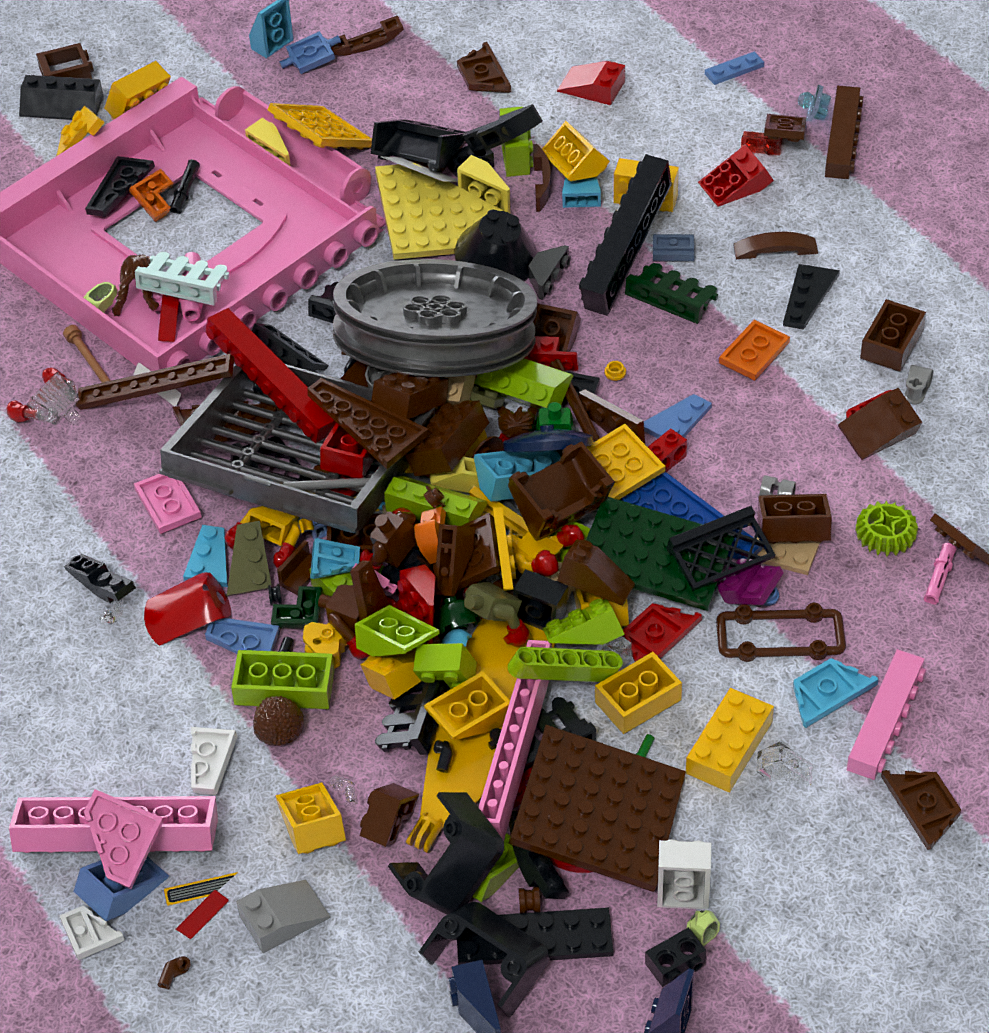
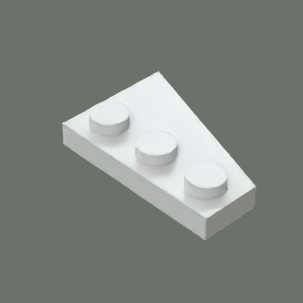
(210, 758)

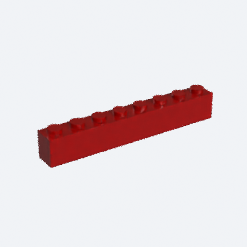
(269, 373)

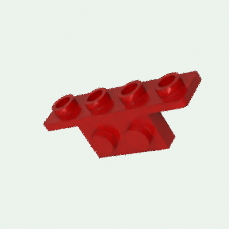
(547, 349)

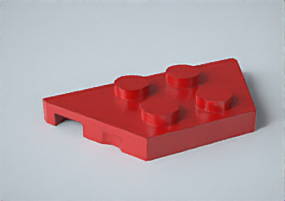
(658, 630)

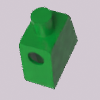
(556, 416)

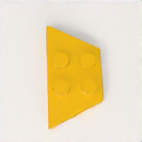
(505, 550)

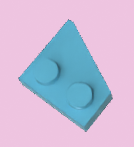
(332, 558)

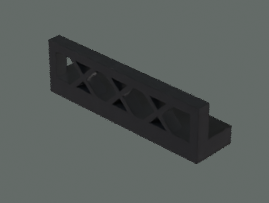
(286, 349)

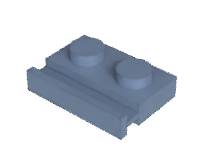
(673, 247)

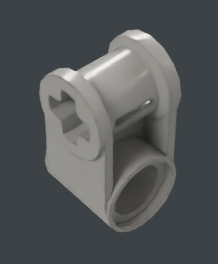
(917, 383)

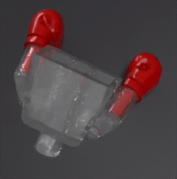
(50, 403)

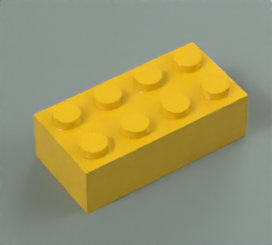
(729, 740)

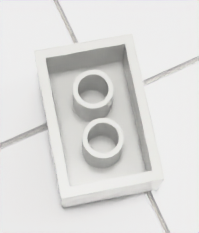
(684, 874)

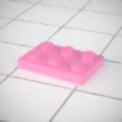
(167, 502)

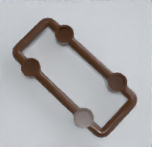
(748, 651)

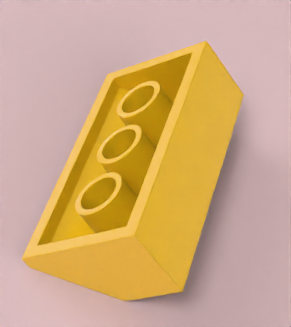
(574, 154)

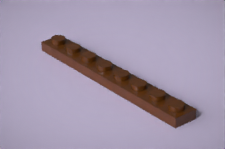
(155, 381)

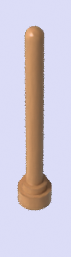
(74, 336)

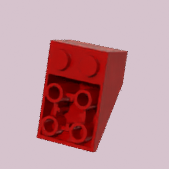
(736, 178)
(417, 594)

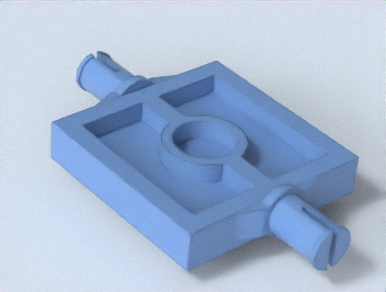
(310, 52)

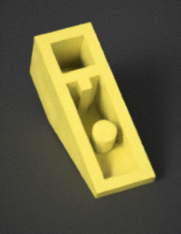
(268, 137)

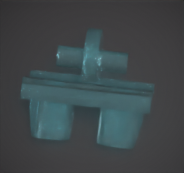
(815, 103)

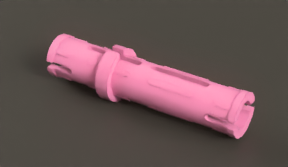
(942, 565)

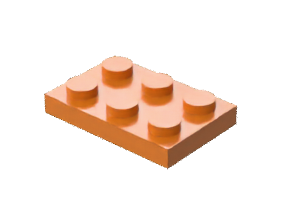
(754, 349)

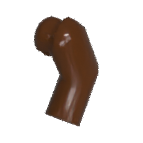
(173, 969)

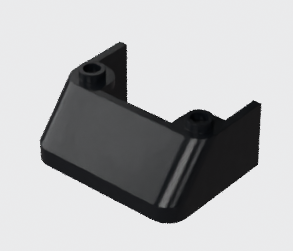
(464, 864)
(524, 958)

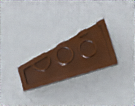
(609, 415)

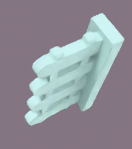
(174, 284)

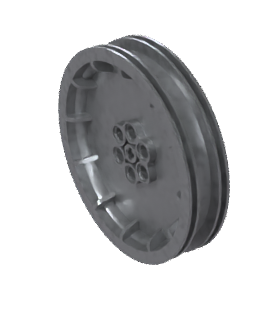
(434, 317)

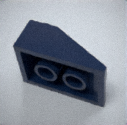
(473, 997)
(673, 1006)

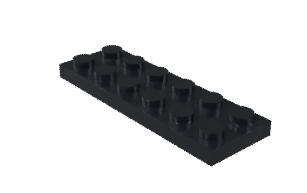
(563, 933)

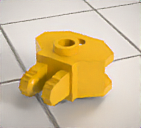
(324, 639)

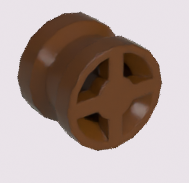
(529, 900)

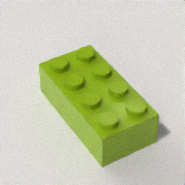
(294, 675)

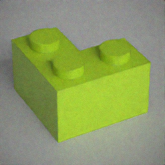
(444, 662)

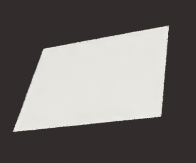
(437, 175)

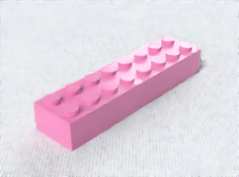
(61, 825)

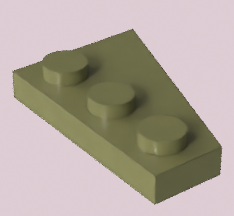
(249, 561)

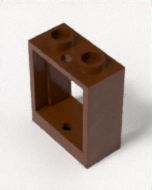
(64, 55)

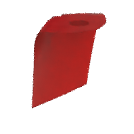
(185, 608)

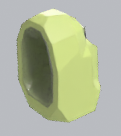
(102, 295)
(704, 926)

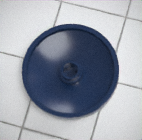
(546, 440)

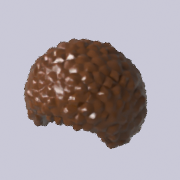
(278, 721)

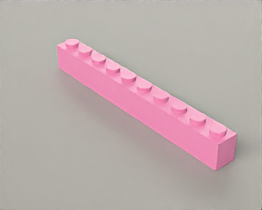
(513, 749)

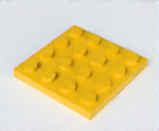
(320, 125)

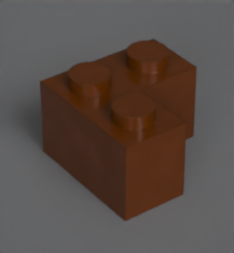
(385, 813)

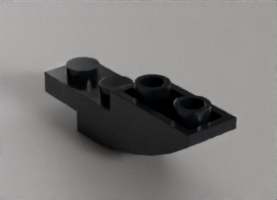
(503, 130)
(98, 579)
(538, 870)

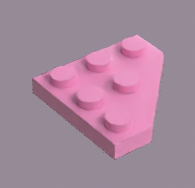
(121, 835)

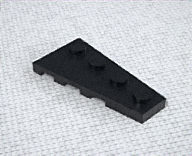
(116, 184)

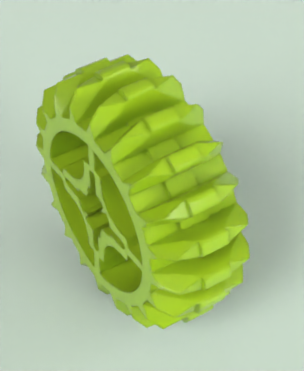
(885, 531)

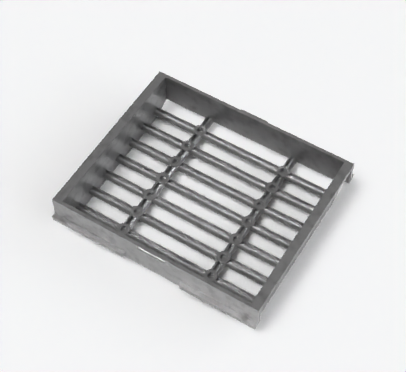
(186, 462)

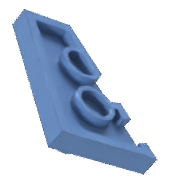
(679, 417)

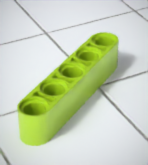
(564, 664)

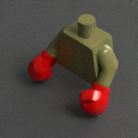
(498, 605)

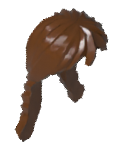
(127, 274)
(516, 423)

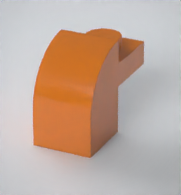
(427, 532)

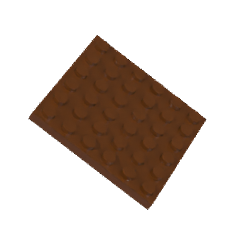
(598, 807)

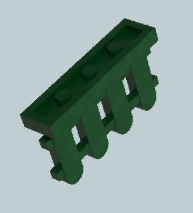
(664, 298)

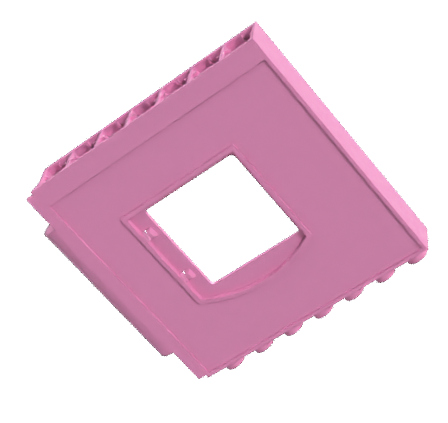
(305, 212)

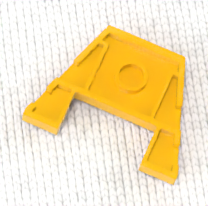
(82, 123)

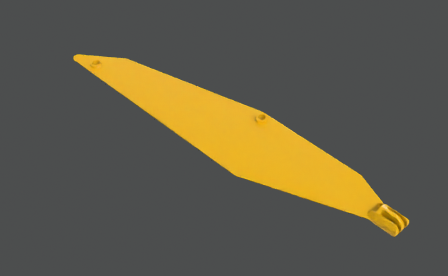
(470, 754)

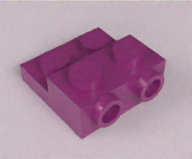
(751, 585)

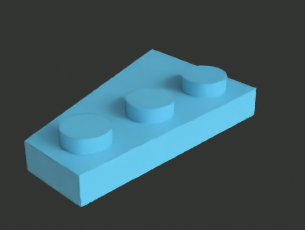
(209, 555)

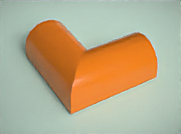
(148, 193)

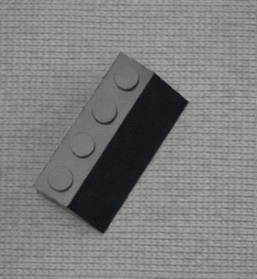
(58, 96)

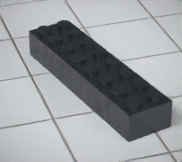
(625, 235)

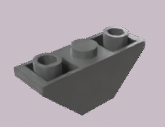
(547, 268)

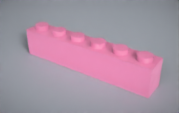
(885, 715)

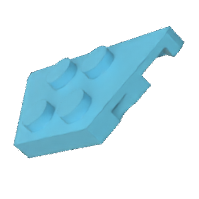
(828, 689)

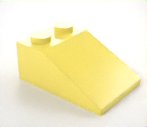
(483, 181)

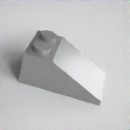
(280, 913)

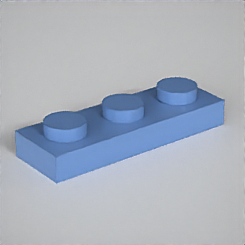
(734, 68)

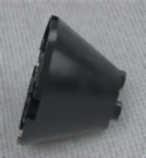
(498, 243)

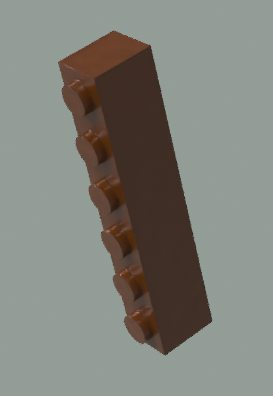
(843, 132)

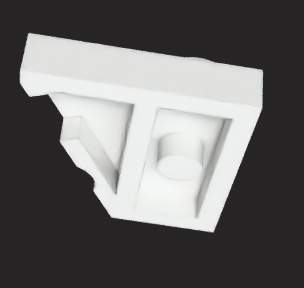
(88, 932)

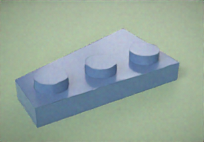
(242, 635)

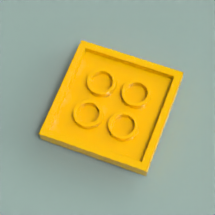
(626, 460)

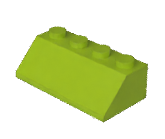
(527, 383)
(409, 494)

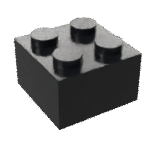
(541, 599)

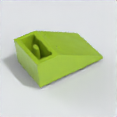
(587, 626)

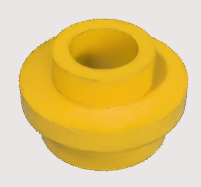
(615, 370)

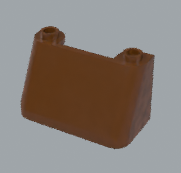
(561, 491)

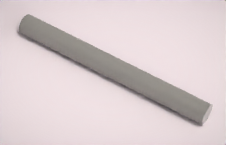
(328, 484)

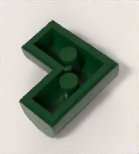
(304, 612)

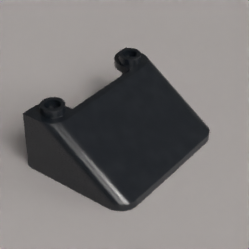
(416, 142)

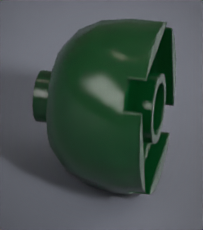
(454, 616)

